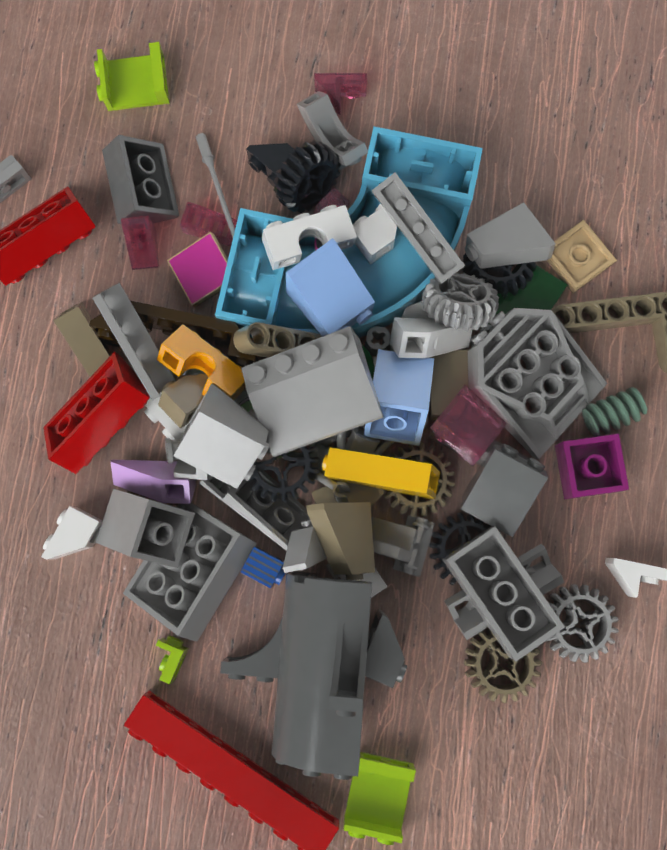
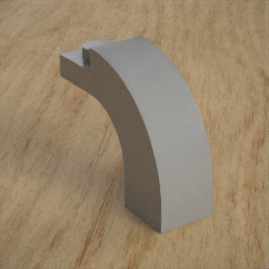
(328, 129)

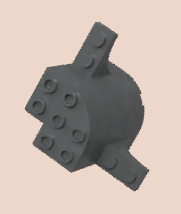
(318, 671)

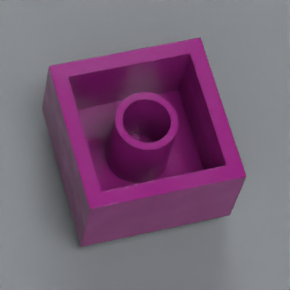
(591, 466)

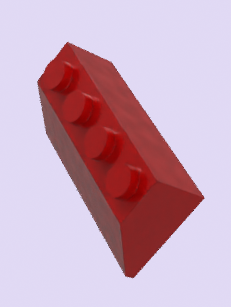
(41, 234)
(94, 414)

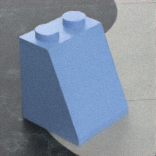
(329, 290)
(403, 395)

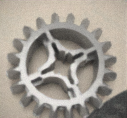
(460, 302)
(601, 615)

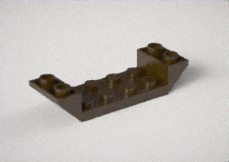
(170, 320)

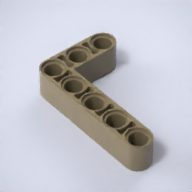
(627, 316)
(264, 339)

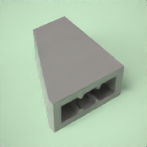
(510, 240)

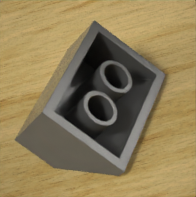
(139, 179)
(384, 654)

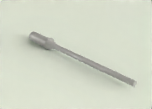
(208, 159)

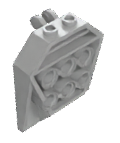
(498, 353)

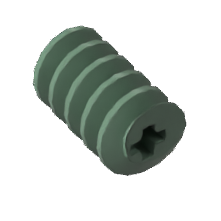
(613, 410)

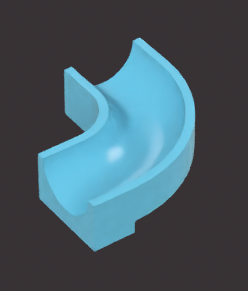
(439, 178)

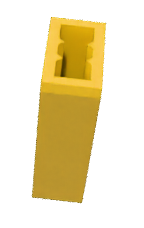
(382, 472)

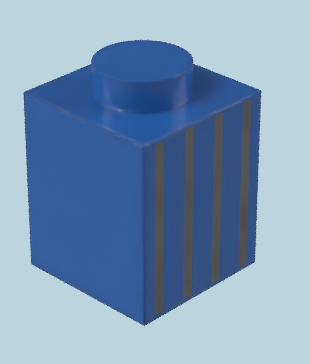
(264, 568)

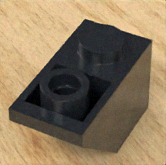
(268, 158)

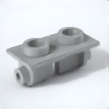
(420, 549)

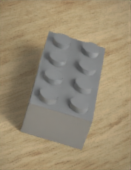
(503, 593)

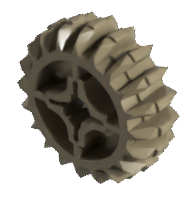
(414, 504)
(492, 670)

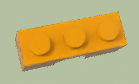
(189, 351)

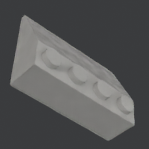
(312, 391)
(190, 594)

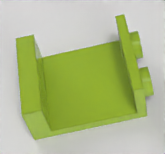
(132, 80)
(378, 798)

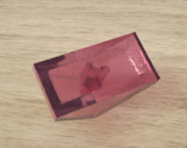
(141, 242)

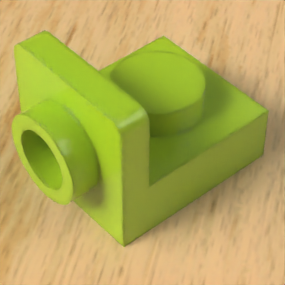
(171, 663)

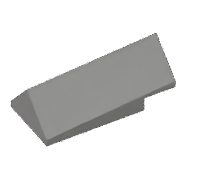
(272, 518)

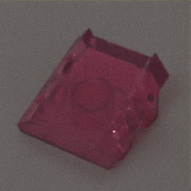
(468, 426)

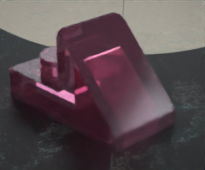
(341, 85)

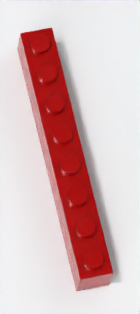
(231, 773)

